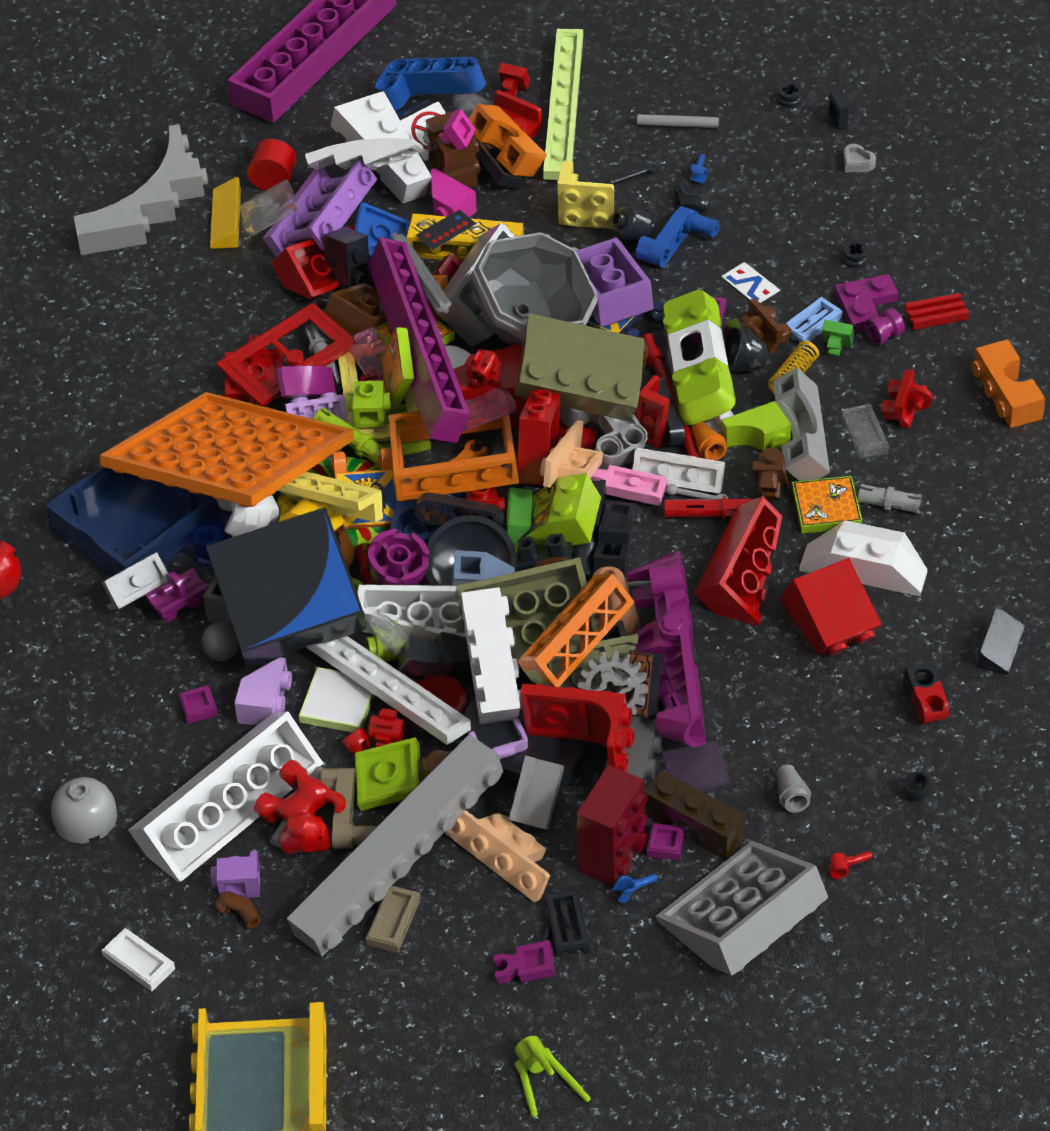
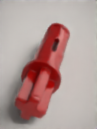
(703, 507)

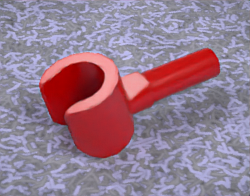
(839, 863)

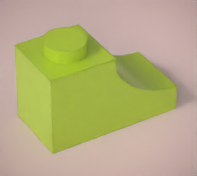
(758, 428)

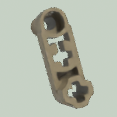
(344, 832)

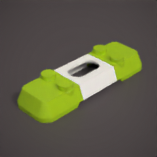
(703, 384)

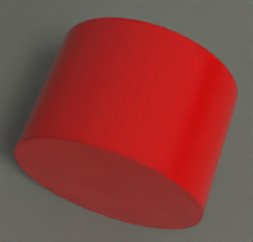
(271, 163)

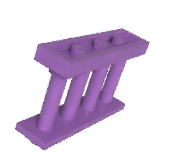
(322, 207)

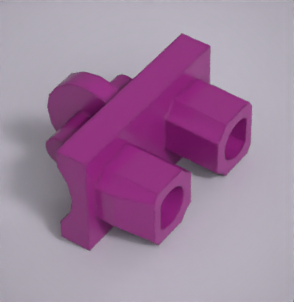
(177, 593)

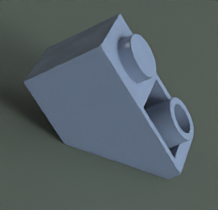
(477, 566)

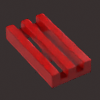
(936, 309)

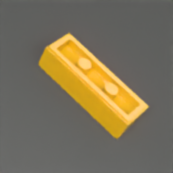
(226, 215)

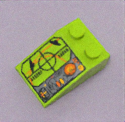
(565, 508)

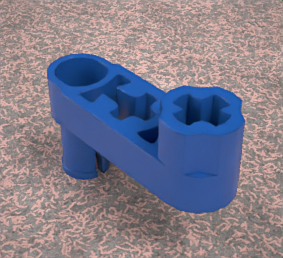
(661, 249)

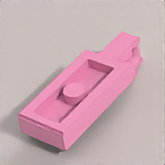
(632, 484)

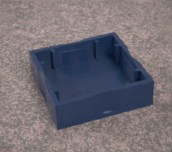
(124, 518)

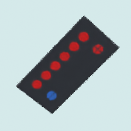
(446, 229)

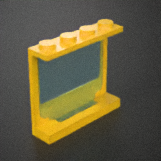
(260, 1074)

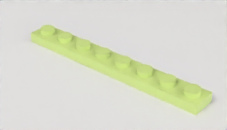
(563, 101)

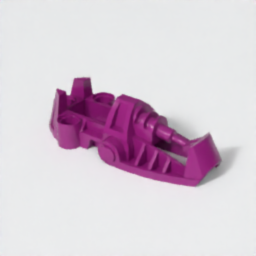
(673, 639)

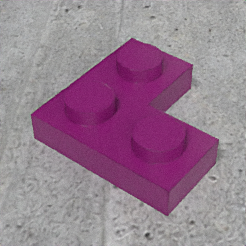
(861, 297)

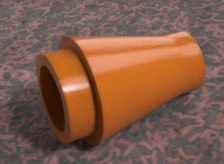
(709, 442)

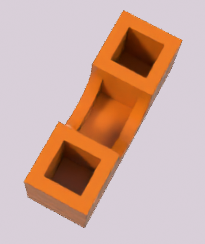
(518, 151)
(1015, 401)

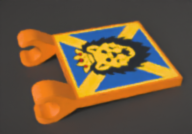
(378, 479)

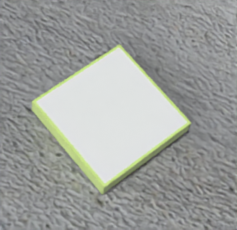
(336, 702)

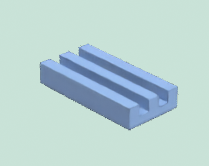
(815, 321)

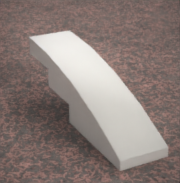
(375, 153)

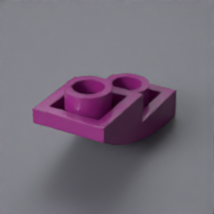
(305, 381)

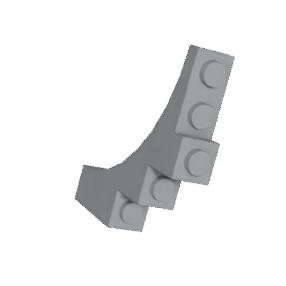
(154, 202)

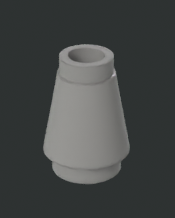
(792, 790)

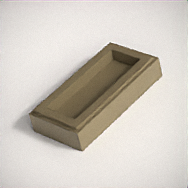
(393, 919)

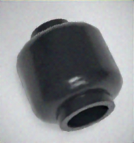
(631, 223)

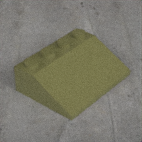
(583, 364)
(535, 599)

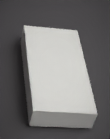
(138, 959)

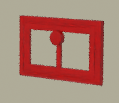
(264, 394)

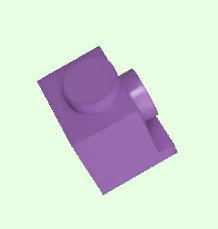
(237, 875)

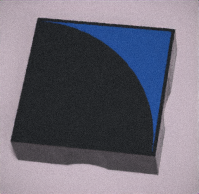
(286, 587)

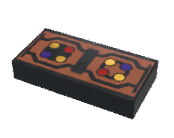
(651, 665)

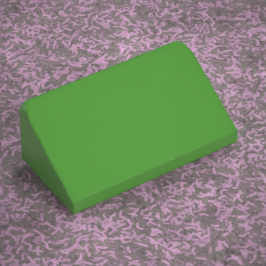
(518, 513)

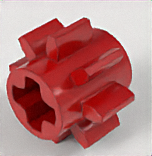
(483, 368)
(386, 727)

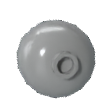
(83, 810)

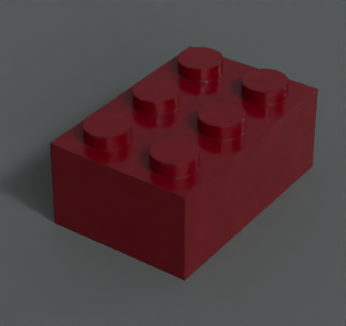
(611, 826)

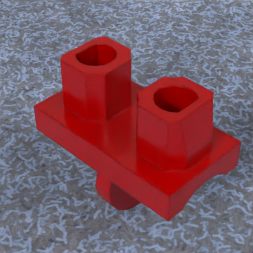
(908, 399)

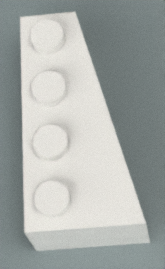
(375, 118)
(418, 608)

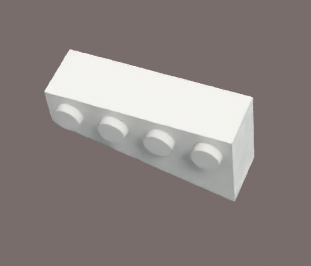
(491, 655)

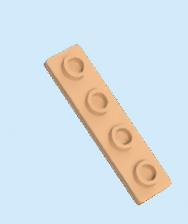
(569, 457)
(503, 850)

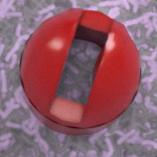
(357, 741)

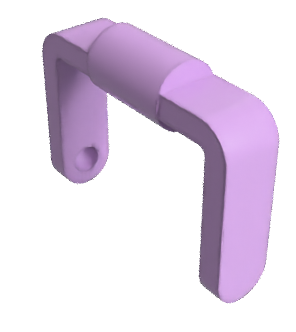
(511, 748)

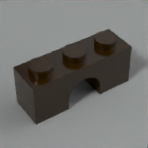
(716, 824)

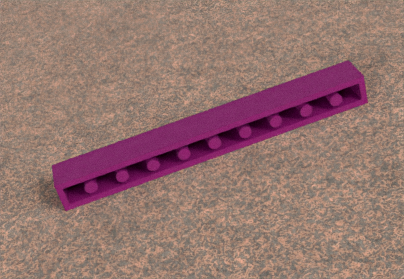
(407, 307)

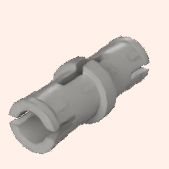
(889, 498)

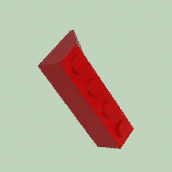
(741, 562)

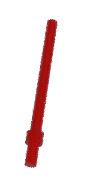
(656, 361)

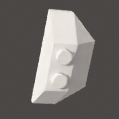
(878, 554)

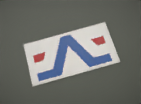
(750, 282)

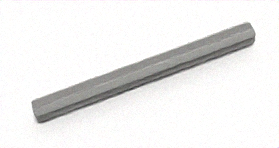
(430, 286)

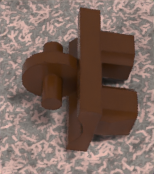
(763, 323)
(770, 473)

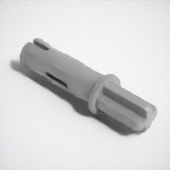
(317, 343)

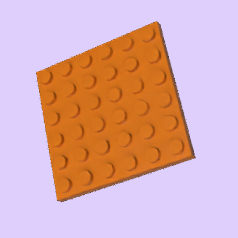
(227, 449)

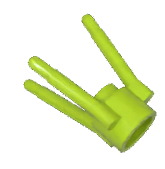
(536, 1058)

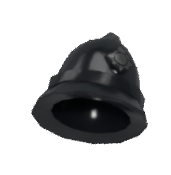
(744, 348)

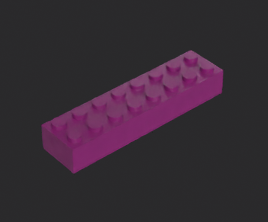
(302, 54)

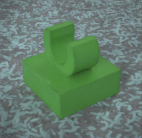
(837, 335)

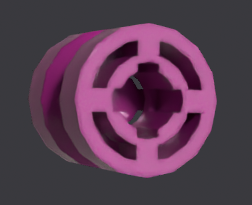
(881, 328)

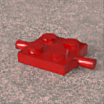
(261, 366)

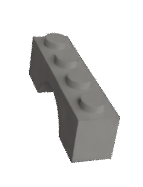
(799, 401)

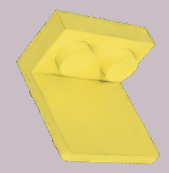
(583, 202)

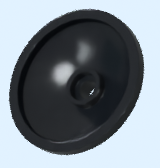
(466, 534)

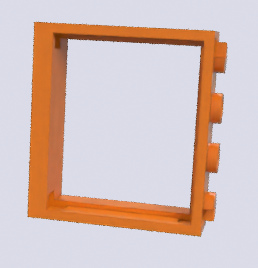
(453, 475)

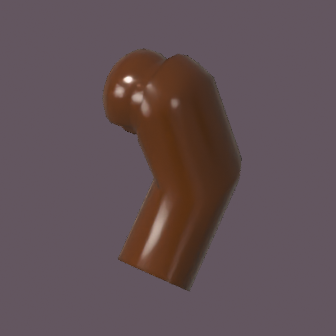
(240, 904)

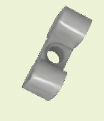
(617, 435)

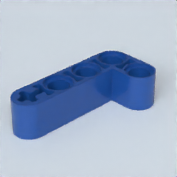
(429, 76)

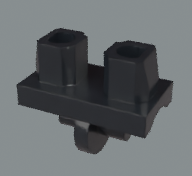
(531, 554)

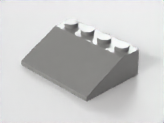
(744, 906)

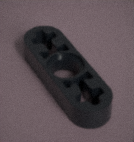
(674, 428)
(439, 500)

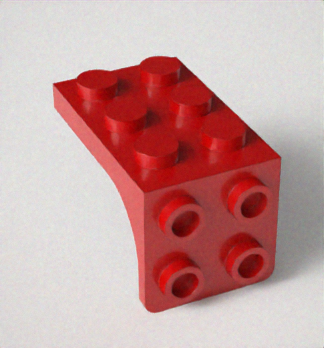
(580, 716)

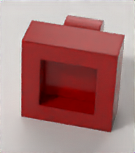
(513, 78)

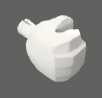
(250, 518)

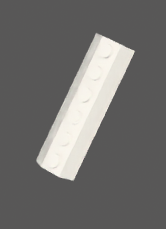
(222, 797)

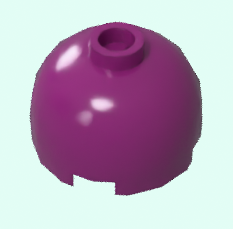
(397, 558)

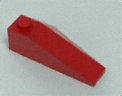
(304, 269)

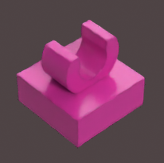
(457, 130)

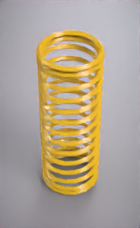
(798, 350)

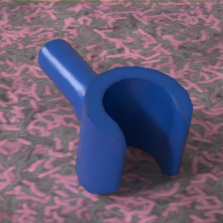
(699, 173)
(628, 885)

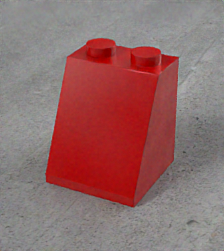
(510, 363)
(831, 608)

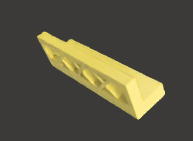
(340, 495)

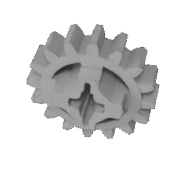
(608, 673)

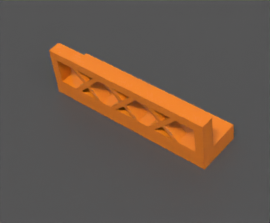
(567, 623)

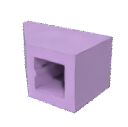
(263, 692)

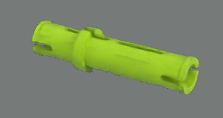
(362, 444)

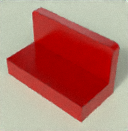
(653, 412)

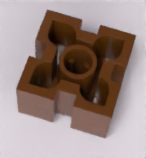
(455, 163)

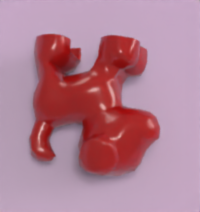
(303, 829)

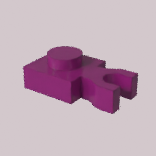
(530, 963)

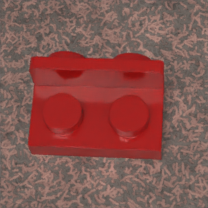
(523, 113)

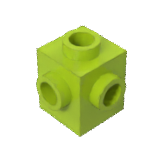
(369, 404)

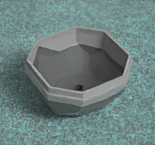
(531, 277)

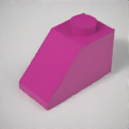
(451, 195)

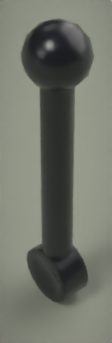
(650, 169)

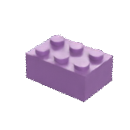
(618, 281)

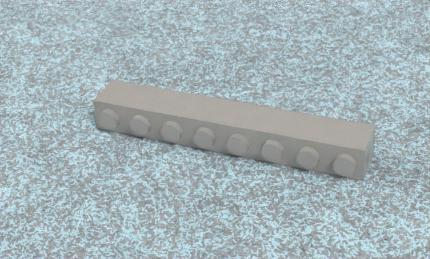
(395, 845)

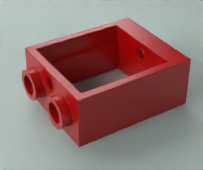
(537, 434)

